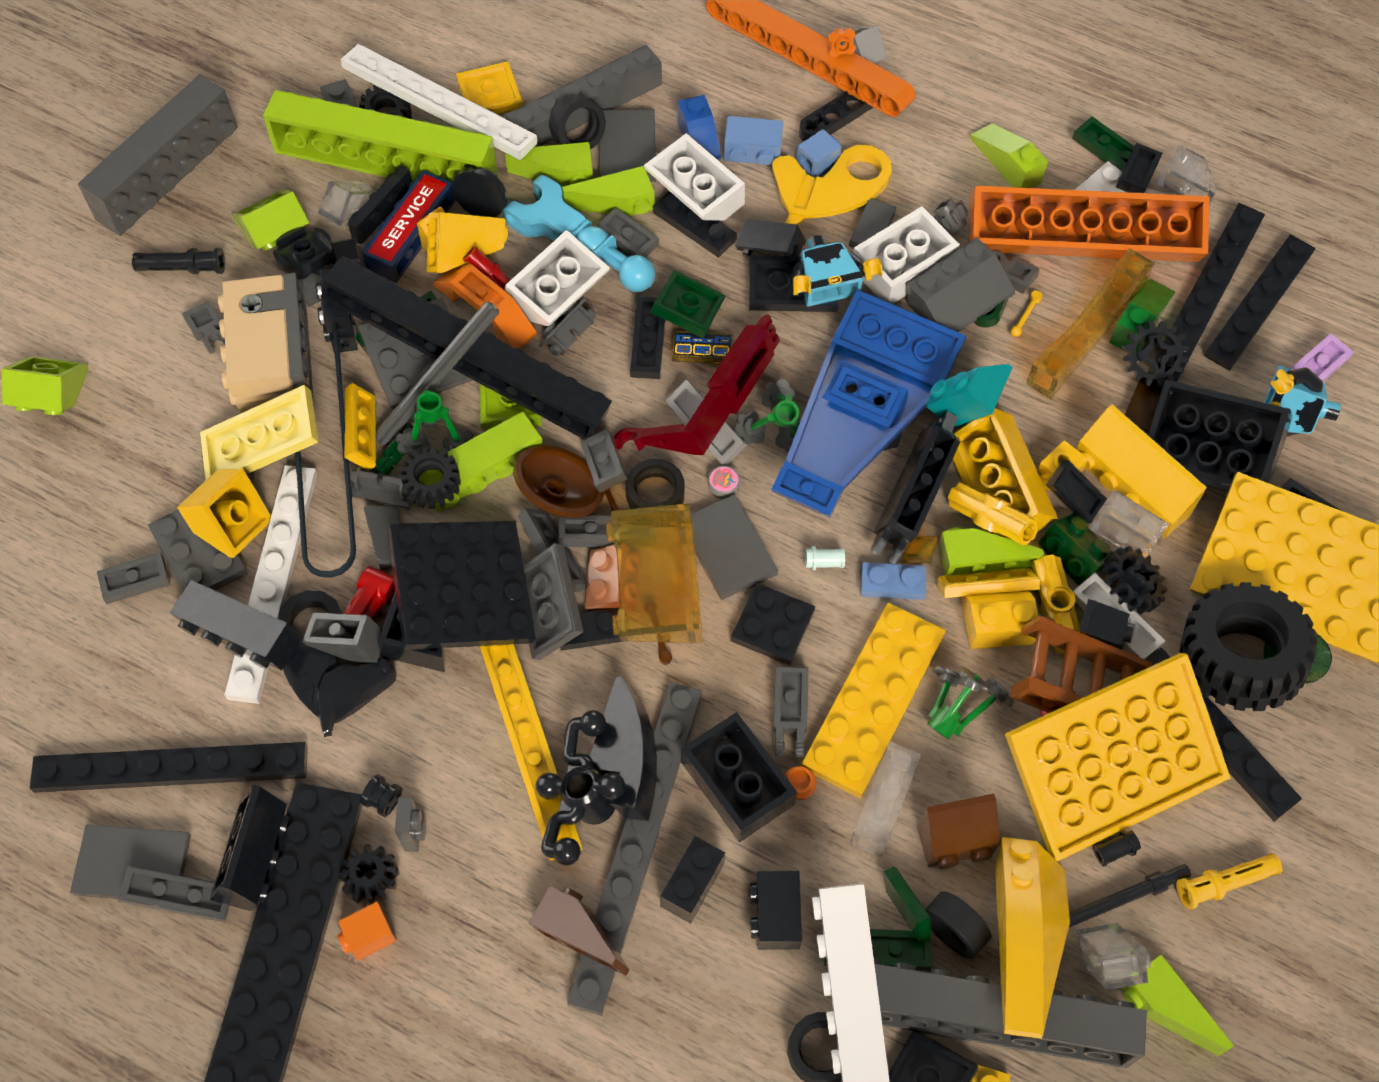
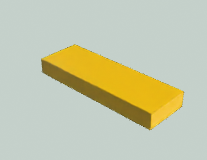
(360, 427)
(988, 582)

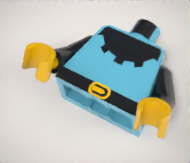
(830, 272)
(1305, 397)

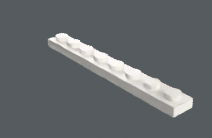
(438, 100)
(273, 575)

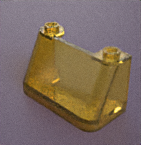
(656, 575)

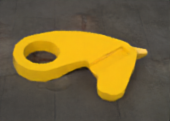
(836, 191)

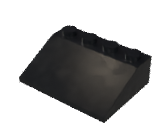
(1219, 433)

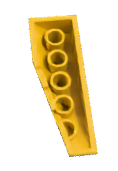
(1030, 932)

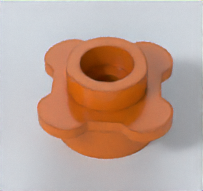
(837, 37)

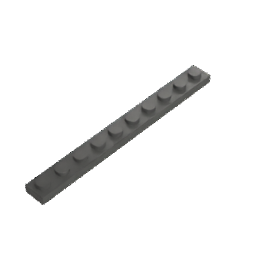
(636, 849)

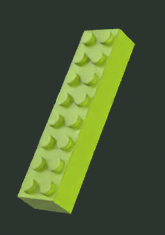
(371, 139)

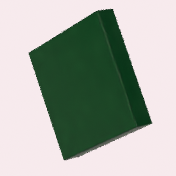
(688, 304)

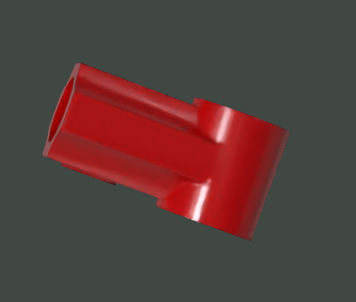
(373, 591)

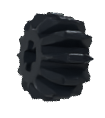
(359, 884)

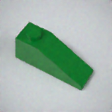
(1144, 307)

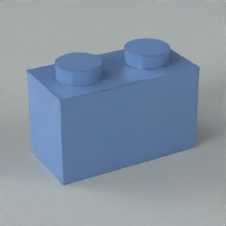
(752, 140)

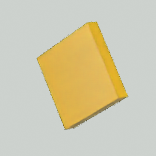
(491, 88)

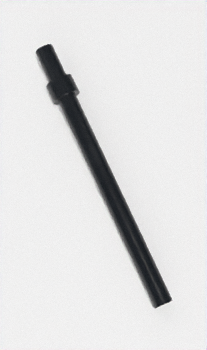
(1154, 883)

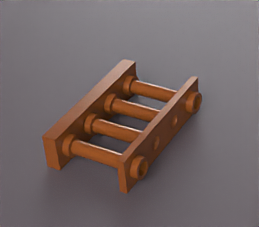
(1048, 697)

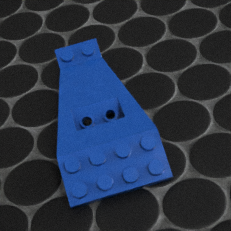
(841, 432)

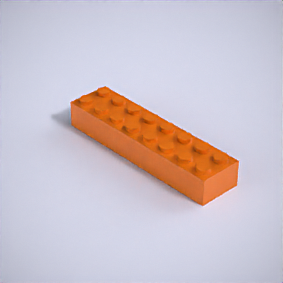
(1090, 223)

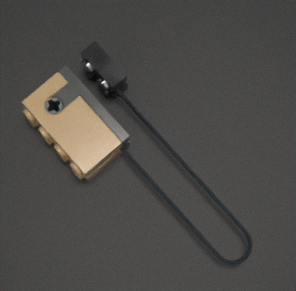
(270, 356)

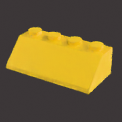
(998, 463)
(1139, 469)

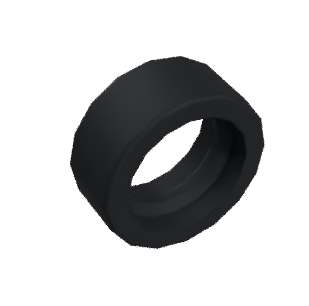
(565, 108)
(654, 468)
(958, 925)
(794, 1053)

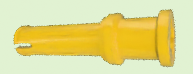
(1216, 884)

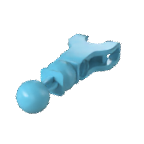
(553, 217)

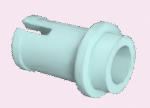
(824, 558)

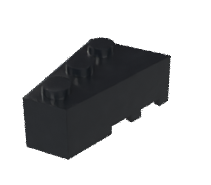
(391, 644)

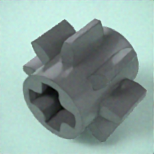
(951, 215)

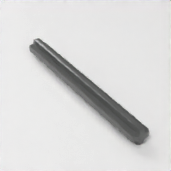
(437, 371)

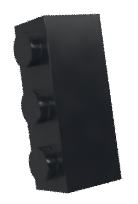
(250, 850)

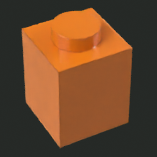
(365, 932)

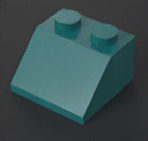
(969, 393)

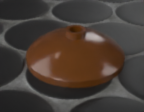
(557, 481)

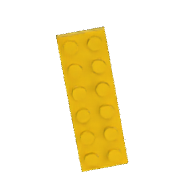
(873, 700)

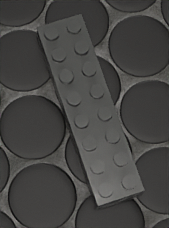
(973, 1012)

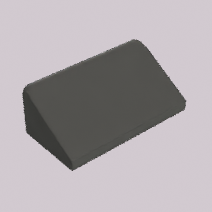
(378, 520)

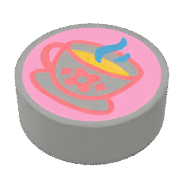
(723, 481)

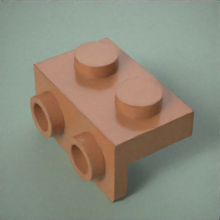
(602, 579)

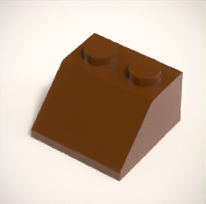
(960, 831)

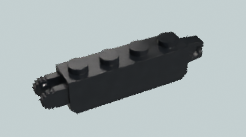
(917, 487)

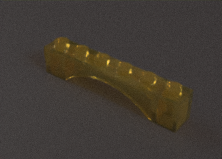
(1073, 346)

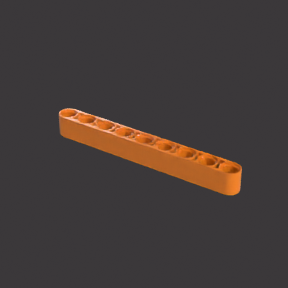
(811, 51)

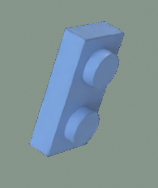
(893, 581)

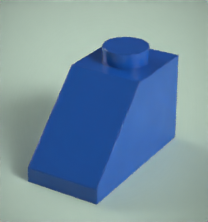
(698, 122)

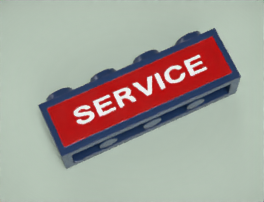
(398, 236)

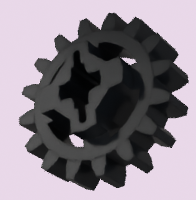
(1156, 368)
(1134, 579)

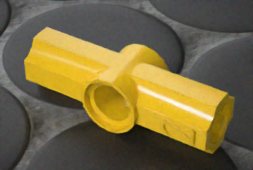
(993, 513)
(1055, 588)

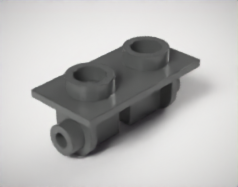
(558, 334)
(378, 488)

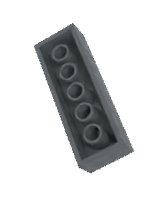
(158, 155)

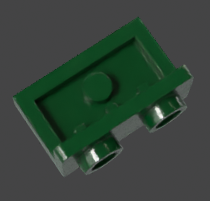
(1077, 547)

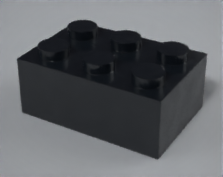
(738, 777)

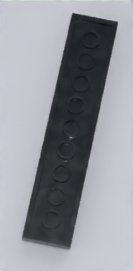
(286, 938)

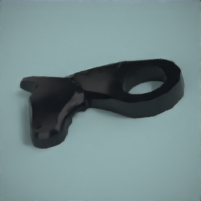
(321, 682)

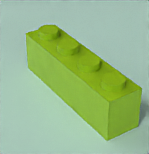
(487, 457)

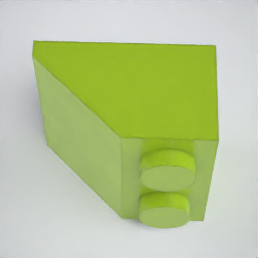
(270, 219)
(42, 384)

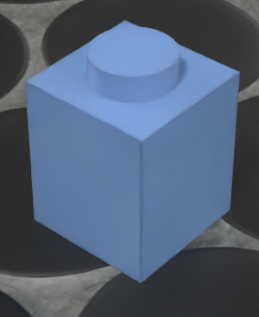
(818, 153)

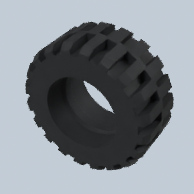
(1259, 614)

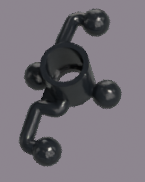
(582, 790)

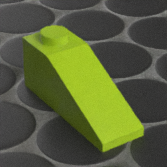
(1011, 155)
(561, 163)
(626, 190)
(980, 551)
(1176, 1008)

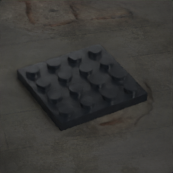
(460, 584)

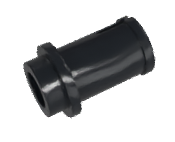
(1117, 847)

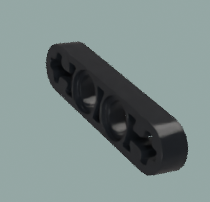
(836, 106)

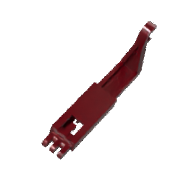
(726, 395)

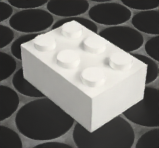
(905, 252)

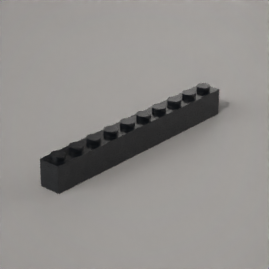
(486, 361)

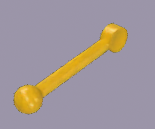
(1035, 297)

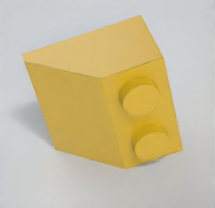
(226, 511)
(998, 619)

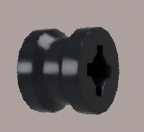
(381, 795)

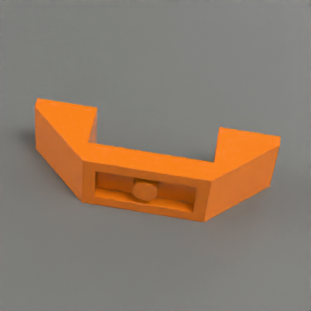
(476, 288)

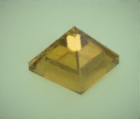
(920, 550)

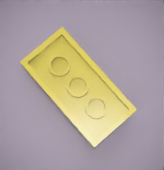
(261, 434)

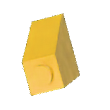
(455, 234)

